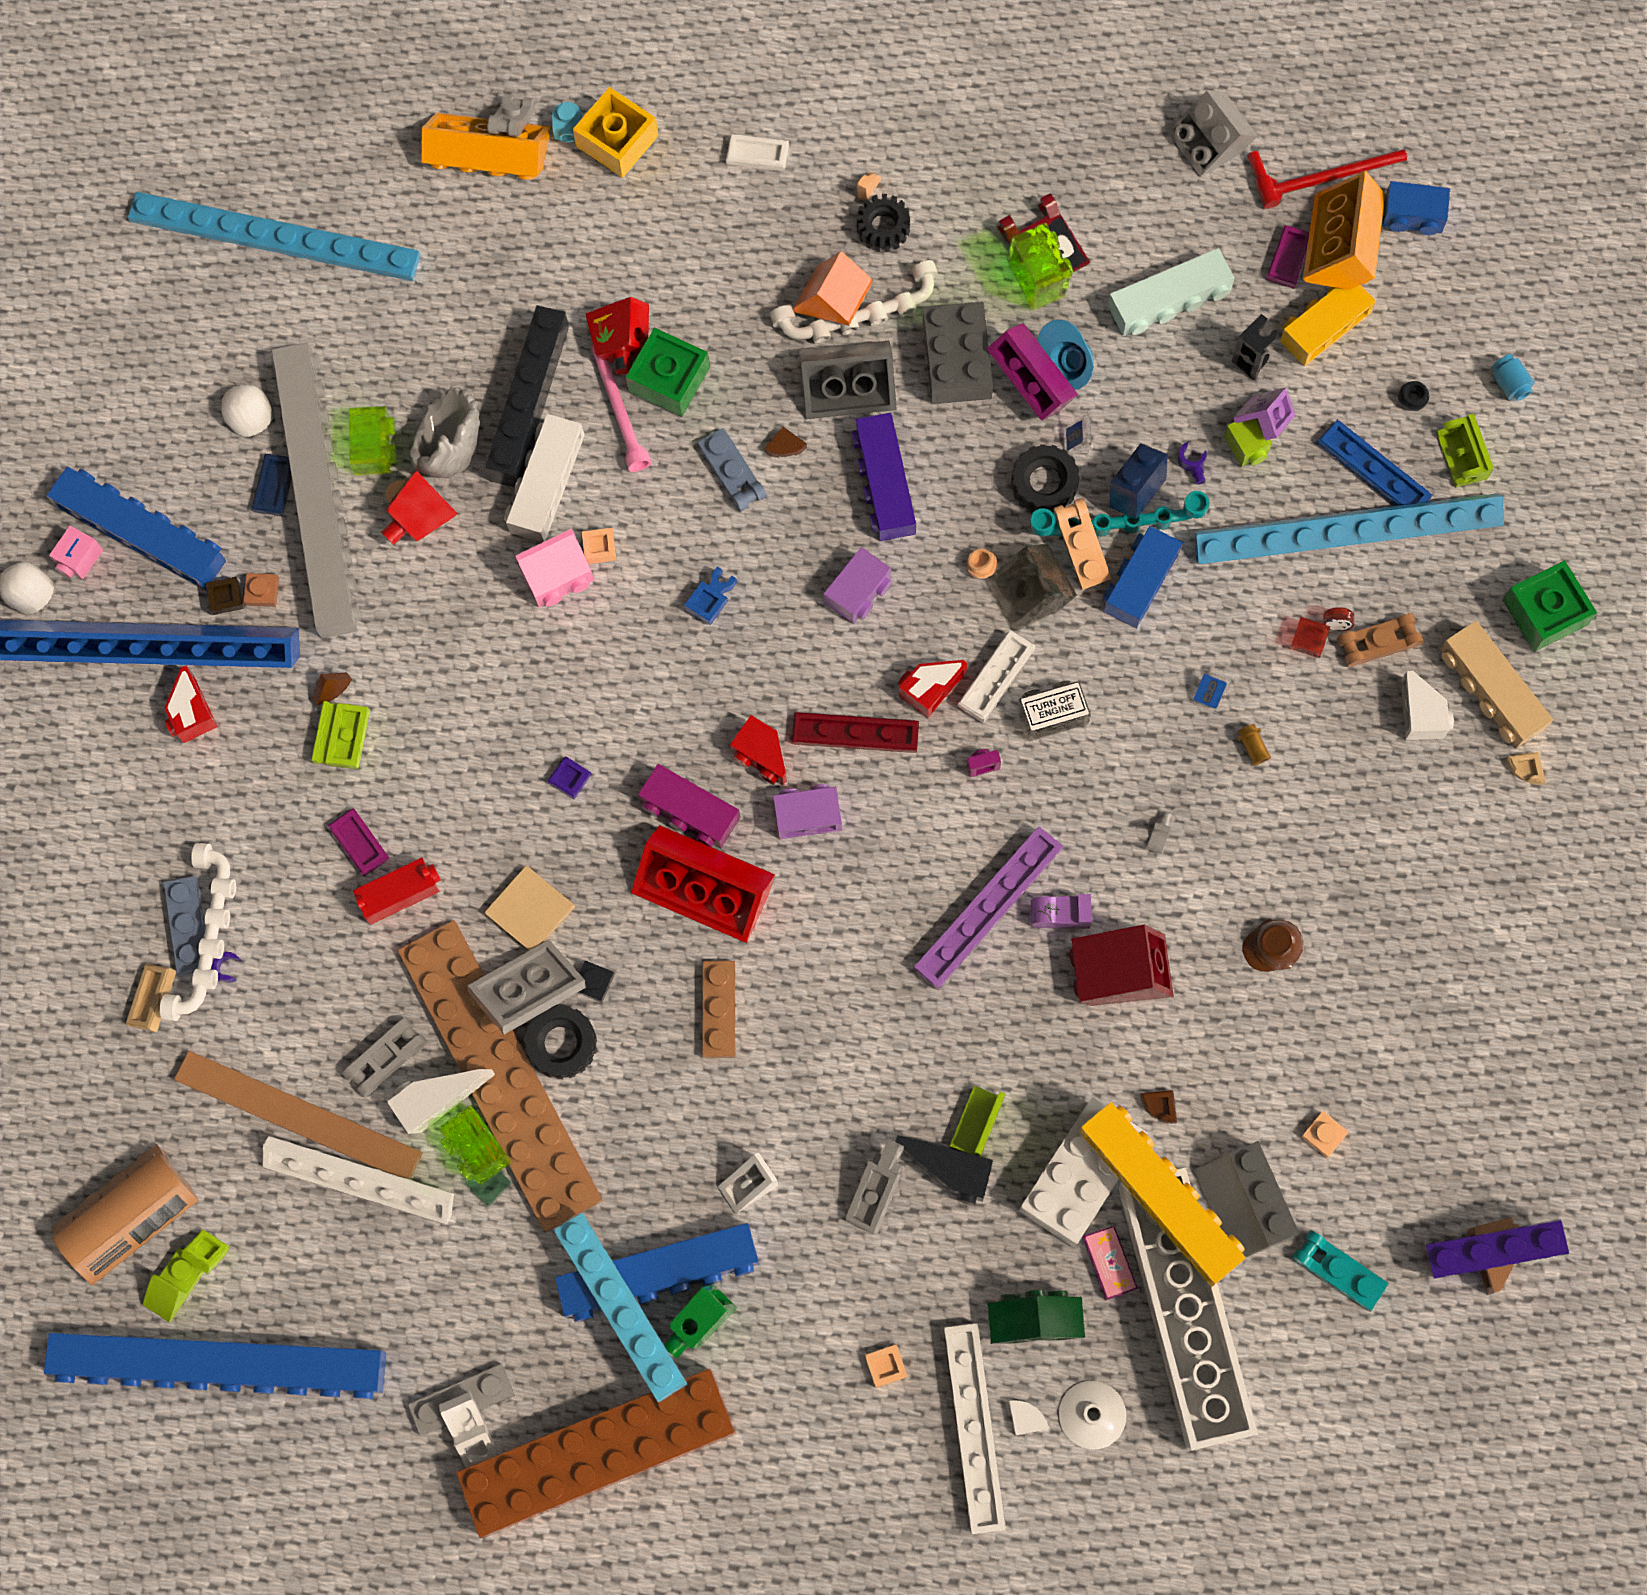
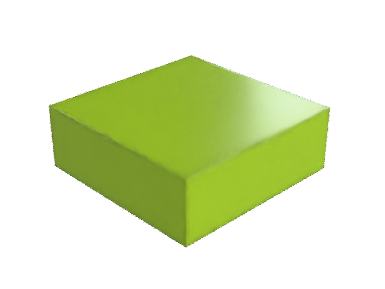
(205, 1251)

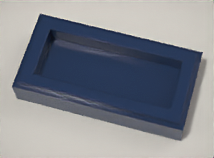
(273, 485)

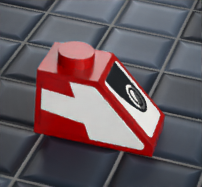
(930, 684)
(187, 708)

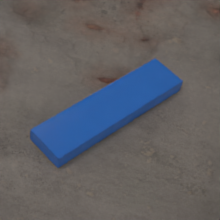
(1372, 466)

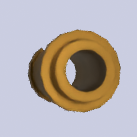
(1254, 744)

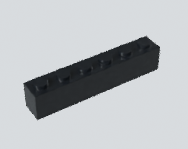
(527, 396)

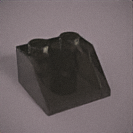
(1031, 586)

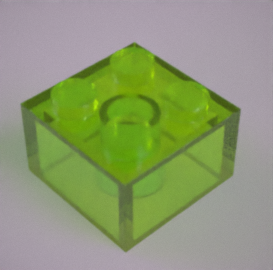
(1039, 266)

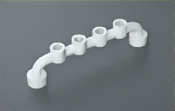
(874, 312)
(209, 946)

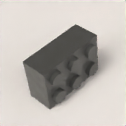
(957, 352)

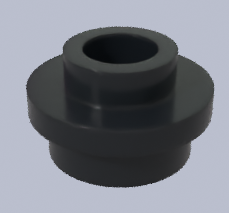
(1417, 388)

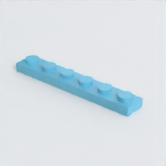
(620, 1307)

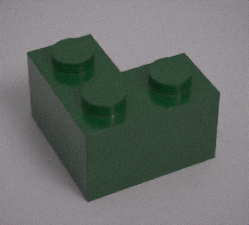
(1036, 1317)

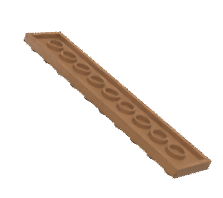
(514, 1097)

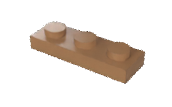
(719, 1009)

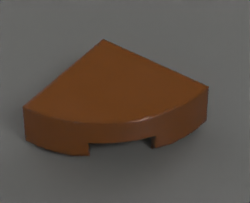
(785, 444)
(330, 687)
(1160, 1105)

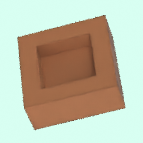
(261, 590)

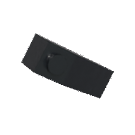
(954, 1170)

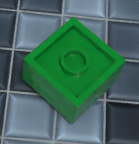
(668, 372)
(1549, 606)

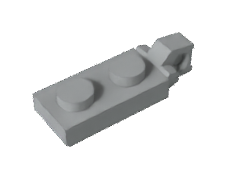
(876, 1189)

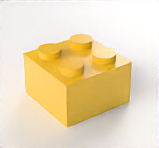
(615, 132)

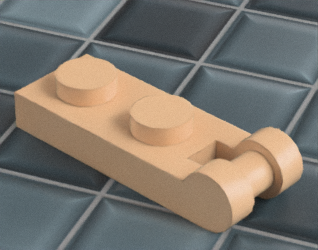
(1082, 544)

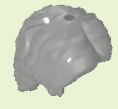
(446, 435)

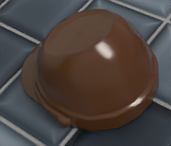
(1273, 946)

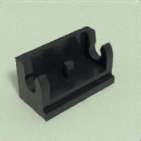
(1251, 348)

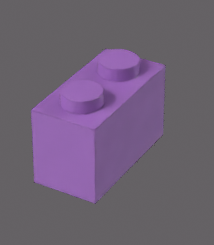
(858, 586)
(807, 811)

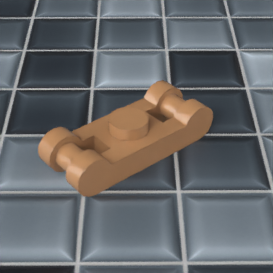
(1380, 640)

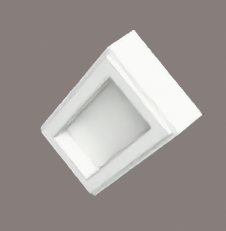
(757, 152)

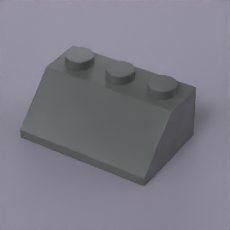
(848, 379)
(1247, 1199)

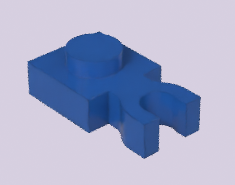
(709, 599)

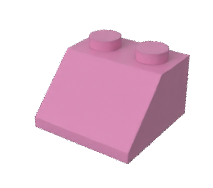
(555, 569)

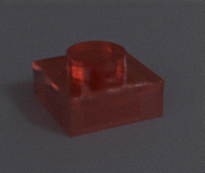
(1310, 637)

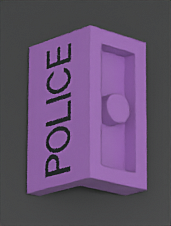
(1271, 409)

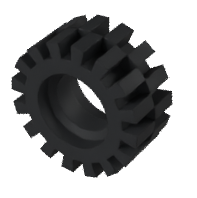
(879, 207)

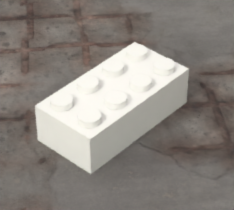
(1071, 1184)

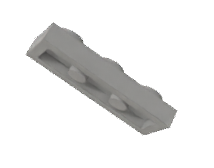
(486, 1388)

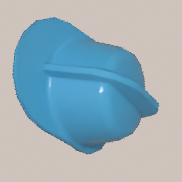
(1068, 351)

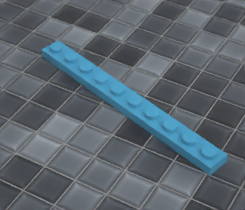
(274, 236)
(1349, 528)

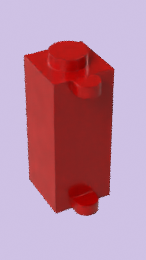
(397, 890)

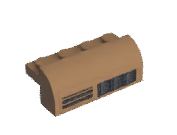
(123, 1215)

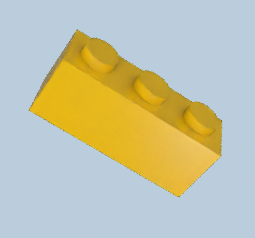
(1325, 322)

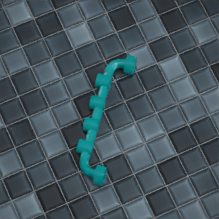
(1195, 506)

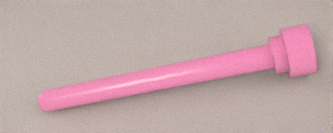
(636, 456)

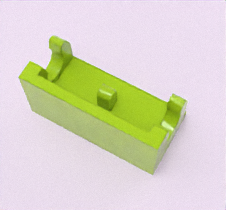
(1465, 451)

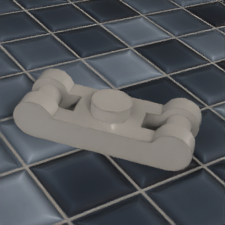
(511, 116)
(384, 1057)

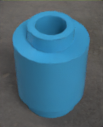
(1512, 377)

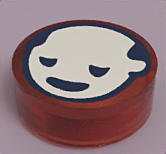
(1339, 619)

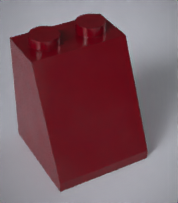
(1121, 966)

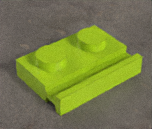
(340, 735)

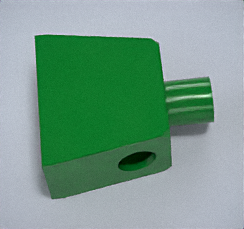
(709, 1310)

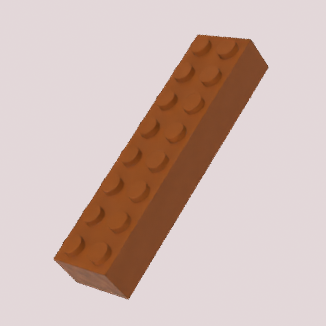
(594, 1454)

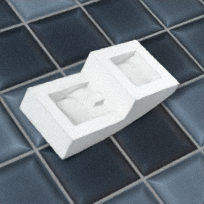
(468, 1429)

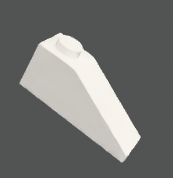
(427, 1100)

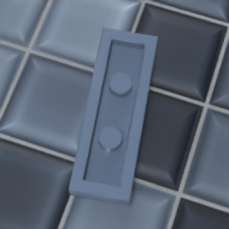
(185, 922)

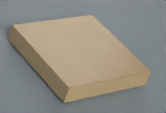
(529, 909)

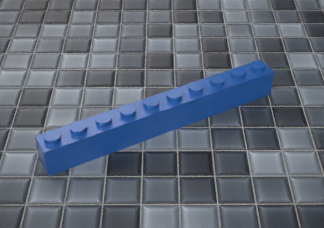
(149, 643)
(215, 1363)

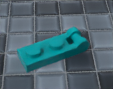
(1341, 1271)

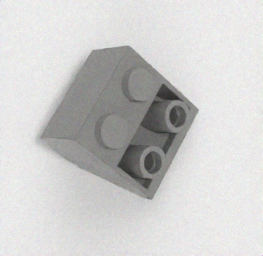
(1212, 132)

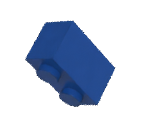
(1416, 207)

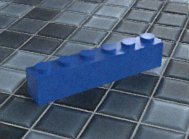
(136, 527)
(668, 1269)

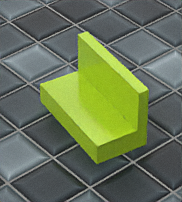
(977, 1121)

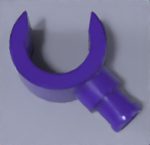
(1195, 467)
(218, 962)

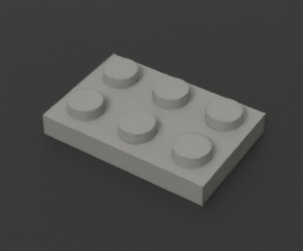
(526, 986)

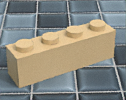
(1495, 684)

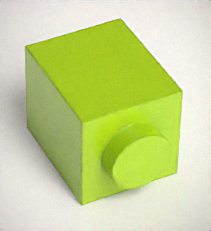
(1247, 442)

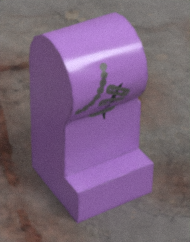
(1062, 912)

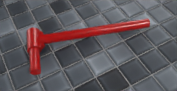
(1271, 191)

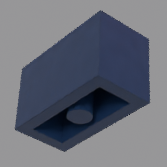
(1138, 480)

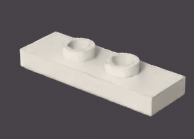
(996, 676)

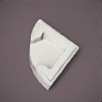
(1026, 1418)

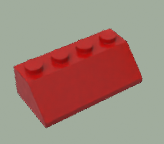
(702, 883)

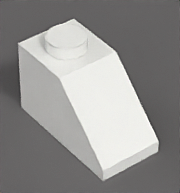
(1424, 709)

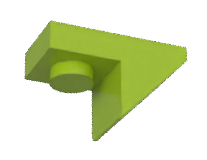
(172, 1287)

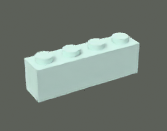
(1171, 292)

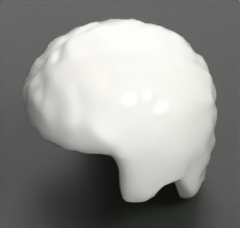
(246, 410)
(25, 587)

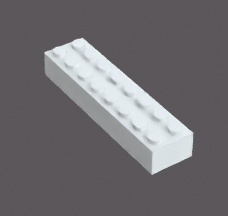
(1190, 1335)

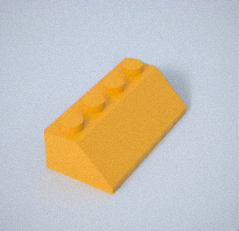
(468, 145)
(1345, 233)

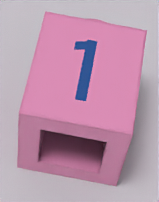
(75, 553)

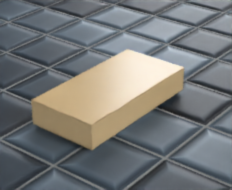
(153, 985)

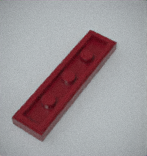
(855, 732)

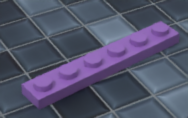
(988, 908)

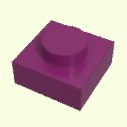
(983, 762)

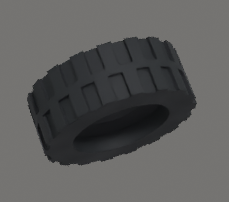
(1045, 457)
(551, 1019)

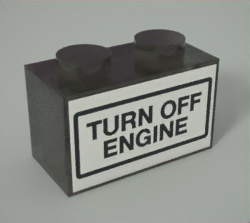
(1053, 710)

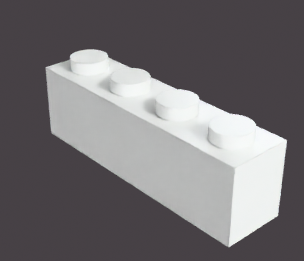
(545, 478)

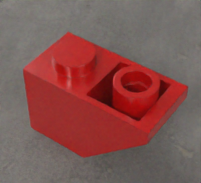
(759, 747)

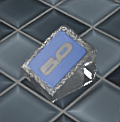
(1078, 436)
(1210, 691)

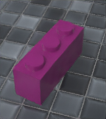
(1032, 371)
(688, 807)

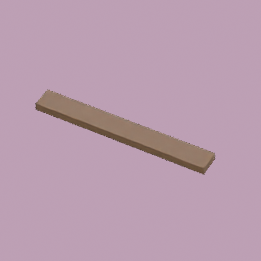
(298, 1116)

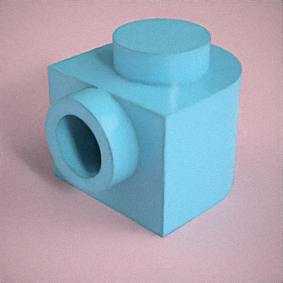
(564, 119)

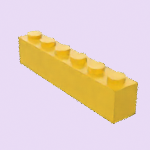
(1162, 1194)

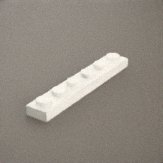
(358, 1180)
(974, 1429)

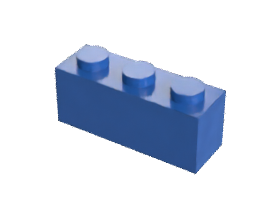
(1141, 576)

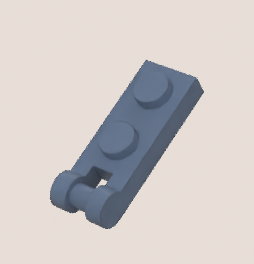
(731, 469)

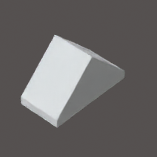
(748, 1183)

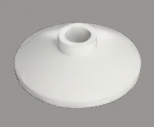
(1079, 1427)

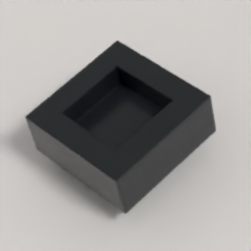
(596, 981)

